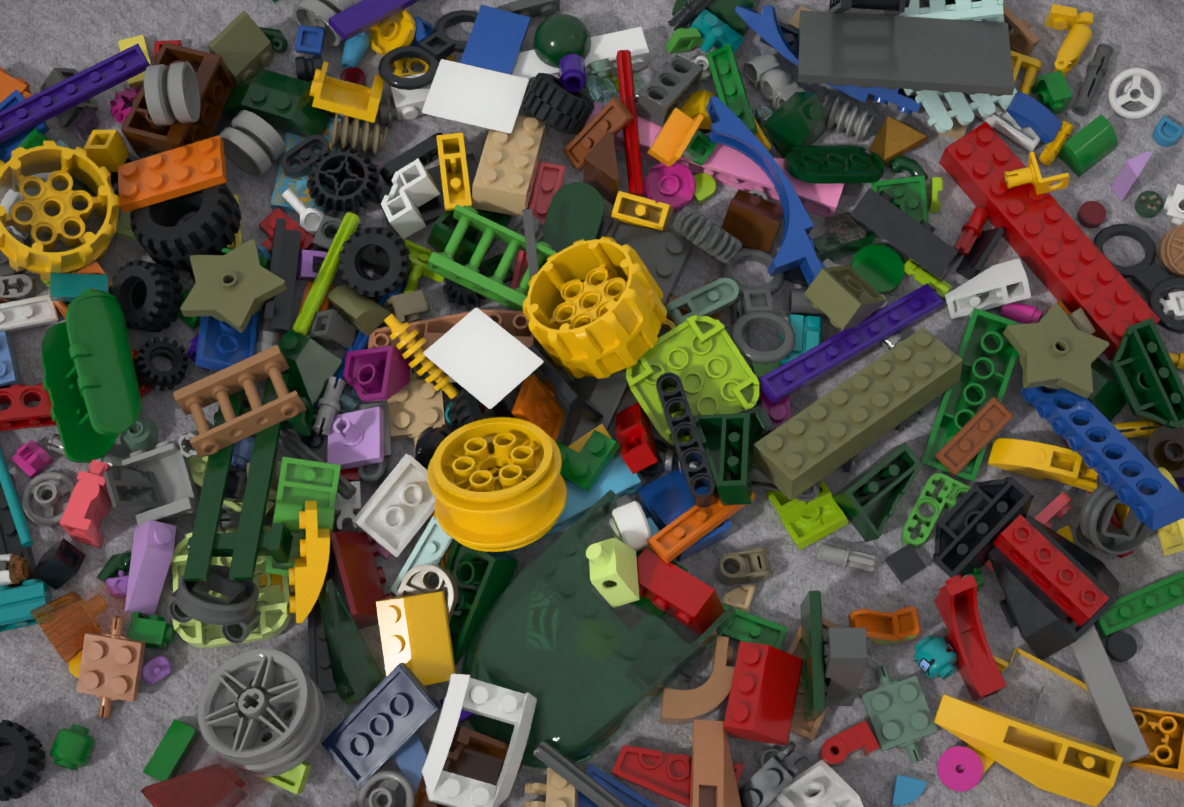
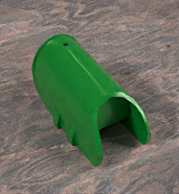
(91, 376)

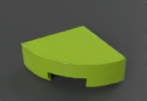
(933, 194)

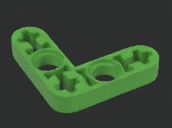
(946, 497)

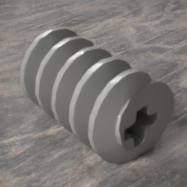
(847, 118)

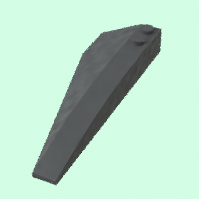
(665, 259)

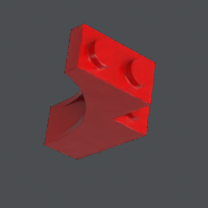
(961, 615)

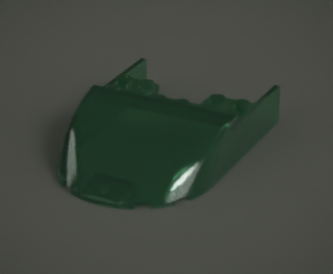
(574, 652)

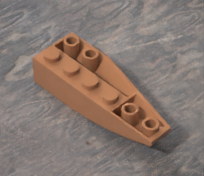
(712, 767)

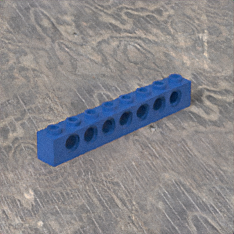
(1110, 455)

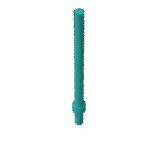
(14, 504)

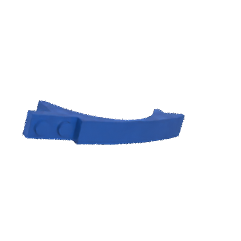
(768, 28)
(796, 246)

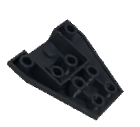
(1037, 616)

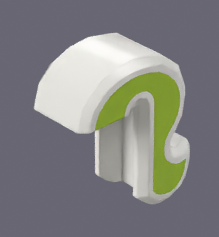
(630, 526)

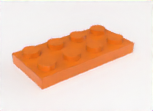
(171, 174)

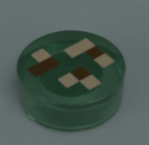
(1148, 204)

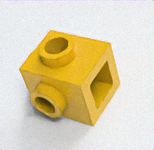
(106, 149)

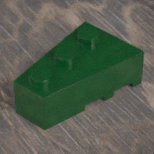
(729, 451)
(876, 491)

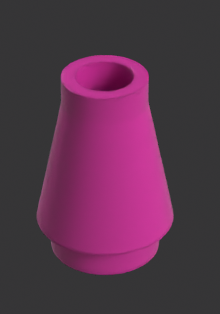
(1021, 313)

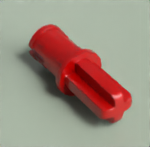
(971, 230)

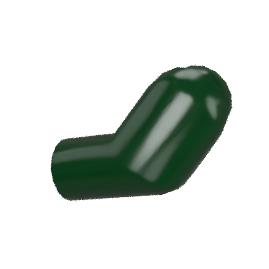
(277, 39)
(912, 166)
(115, 563)

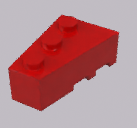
(677, 592)

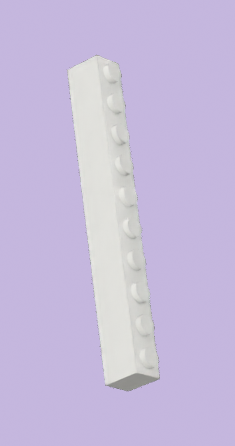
(411, 102)

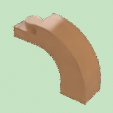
(685, 705)

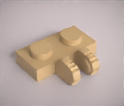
(557, 791)

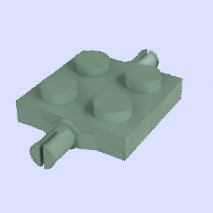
(899, 713)

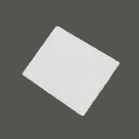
(475, 96)
(483, 358)

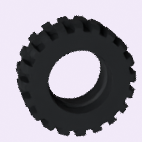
(203, 234)

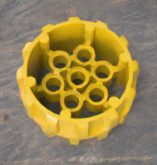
(63, 165)
(595, 308)

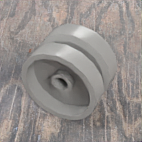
(317, 14)
(172, 93)
(252, 143)

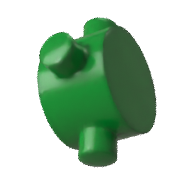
(977, 574)

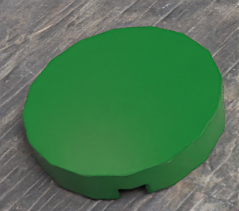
(879, 267)

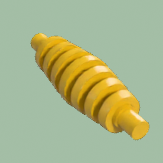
(399, 330)

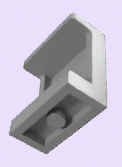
(173, 480)

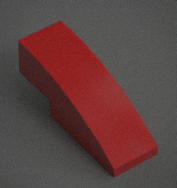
(635, 438)

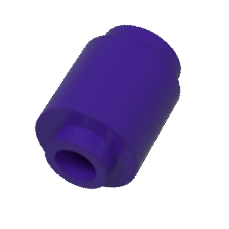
(572, 72)

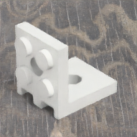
(822, 779)

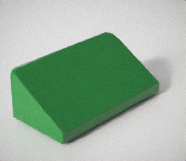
(172, 751)

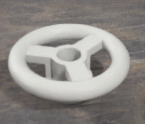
(1135, 83)

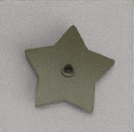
(231, 286)
(1056, 353)

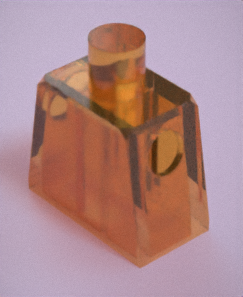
(68, 620)

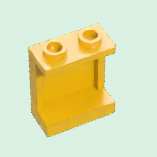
(346, 97)

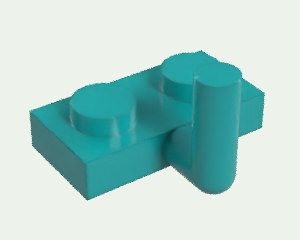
(716, 32)

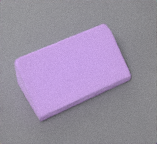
(1129, 174)

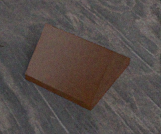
(602, 168)
(753, 221)

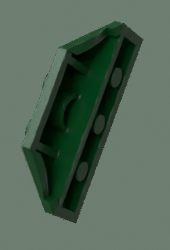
(280, 102)
(1149, 376)

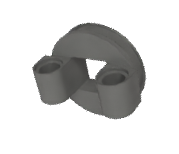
(1096, 531)
(235, 614)

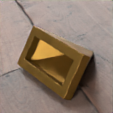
(895, 139)

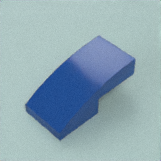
(1031, 113)

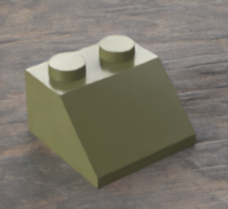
(243, 48)
(843, 296)

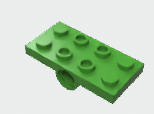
(297, 483)

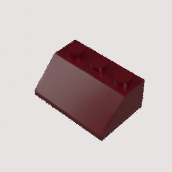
(360, 575)

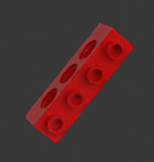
(19, 414)
(1050, 570)

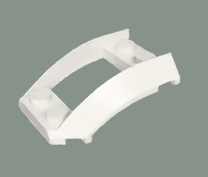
(491, 702)

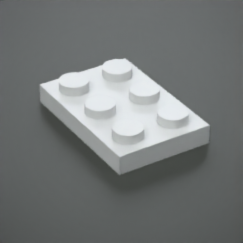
(398, 506)

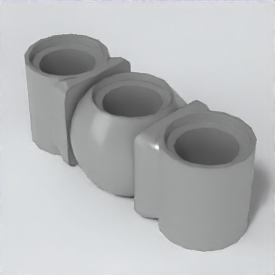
(773, 82)

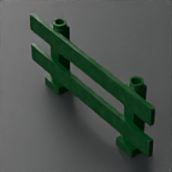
(249, 539)

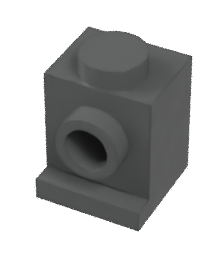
(332, 330)

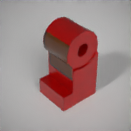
(848, 742)

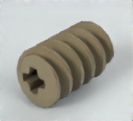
(357, 135)

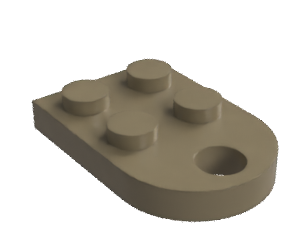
(417, 583)

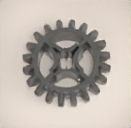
(707, 235)

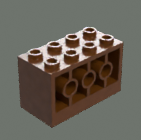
(214, 88)

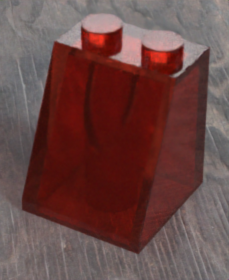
(200, 788)

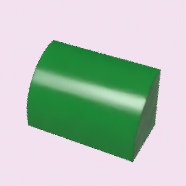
(1089, 146)

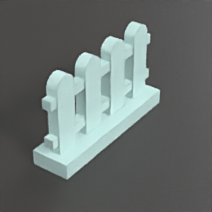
(963, 10)
(959, 107)

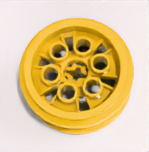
(497, 484)

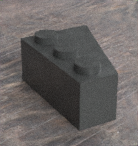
(844, 663)

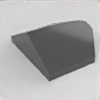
(132, 490)

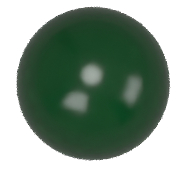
(559, 37)

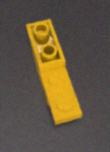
(1041, 462)
(311, 565)

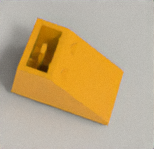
(1165, 741)

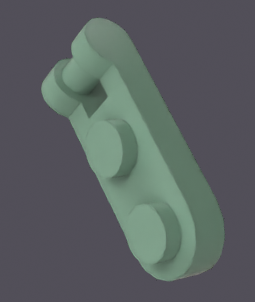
(704, 300)

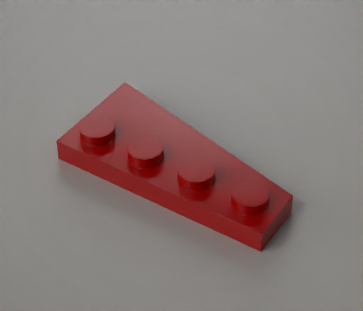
(659, 772)

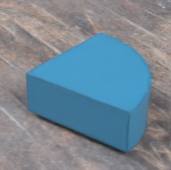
(906, 790)

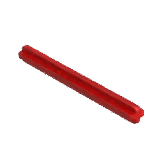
(630, 131)

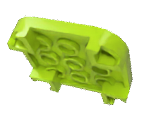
(709, 368)

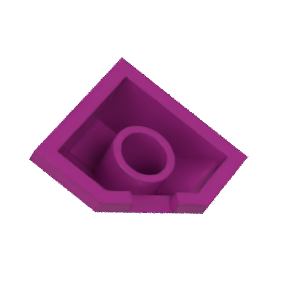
(377, 372)

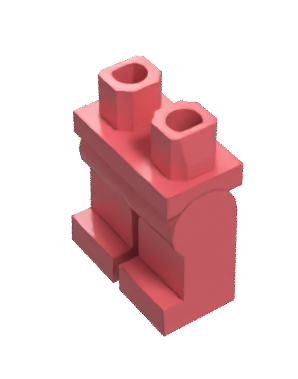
(88, 506)

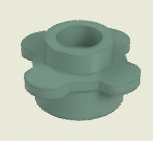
(600, 67)

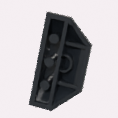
(976, 522)

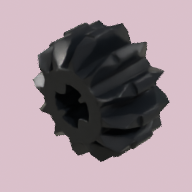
(461, 294)

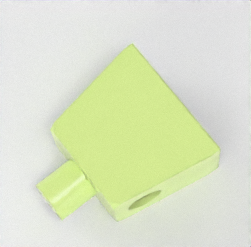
(614, 571)

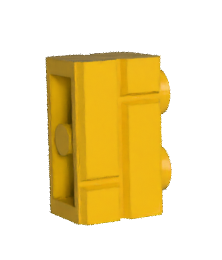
(642, 212)

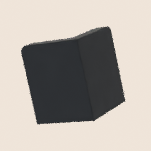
(59, 564)

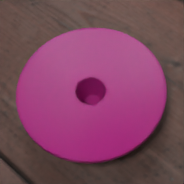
(960, 768)

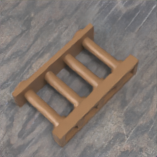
(230, 381)

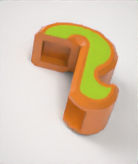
(887, 627)

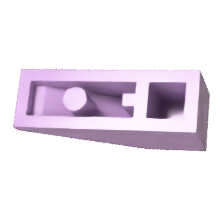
(149, 565)

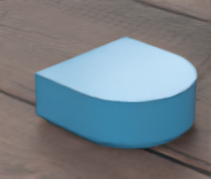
(1167, 132)

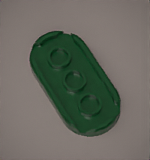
(834, 164)
(573, 216)

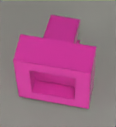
(32, 459)

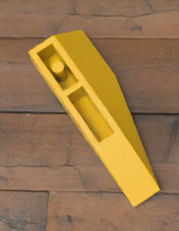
(1032, 751)

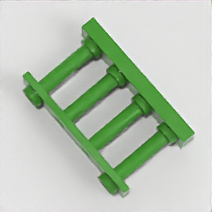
(469, 274)

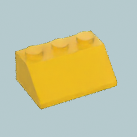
(417, 633)

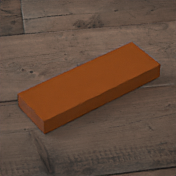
(609, 119)
(974, 436)

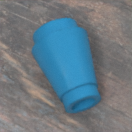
(354, 50)

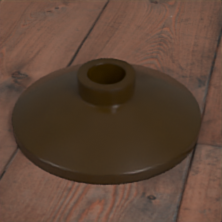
(1165, 440)

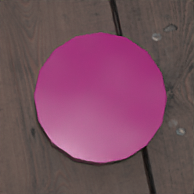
(670, 185)

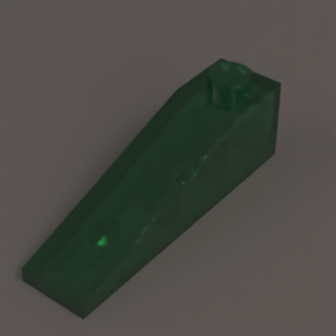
(349, 655)

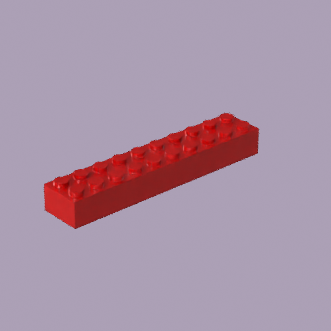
(1045, 236)

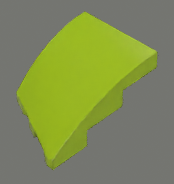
(808, 520)

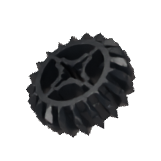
(332, 172)

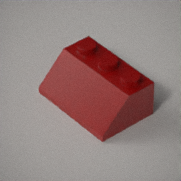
(762, 694)

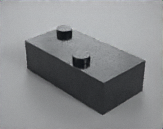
(905, 233)

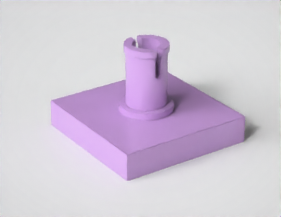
(357, 438)

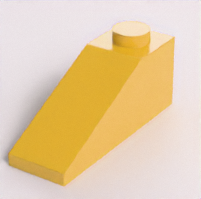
(454, 170)

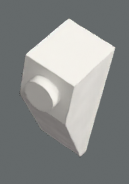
(990, 289)

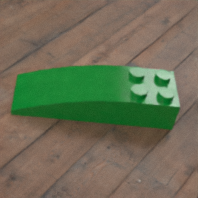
(984, 375)

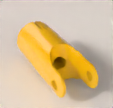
(1072, 48)

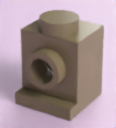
(408, 306)

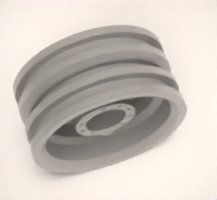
(262, 713)

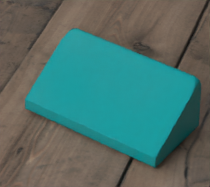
(68, 286)

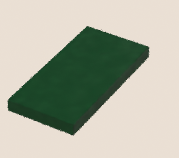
(812, 656)

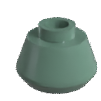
(140, 436)

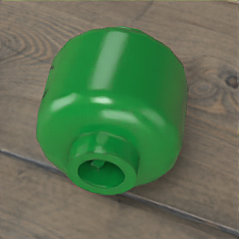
(73, 747)

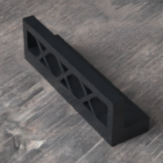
(283, 263)

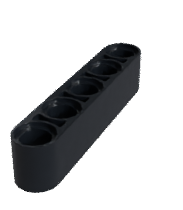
(689, 451)

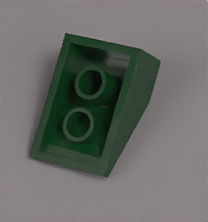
(446, 224)

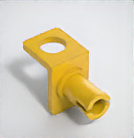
(1032, 175)

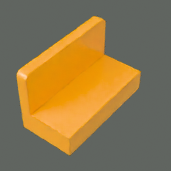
(674, 137)

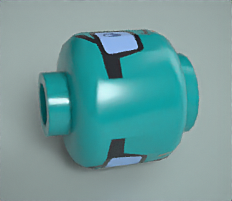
(935, 657)

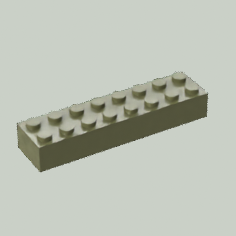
(856, 413)

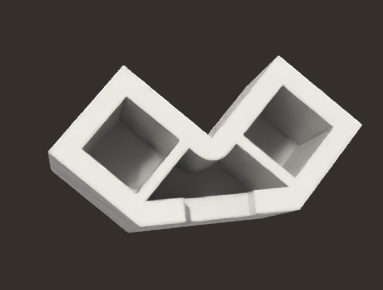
(410, 190)

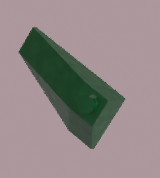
(479, 581)

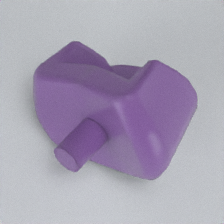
(118, 586)
(156, 669)

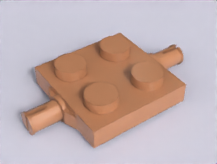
(111, 666)

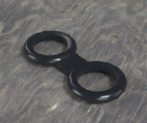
(429, 50)
(1147, 273)

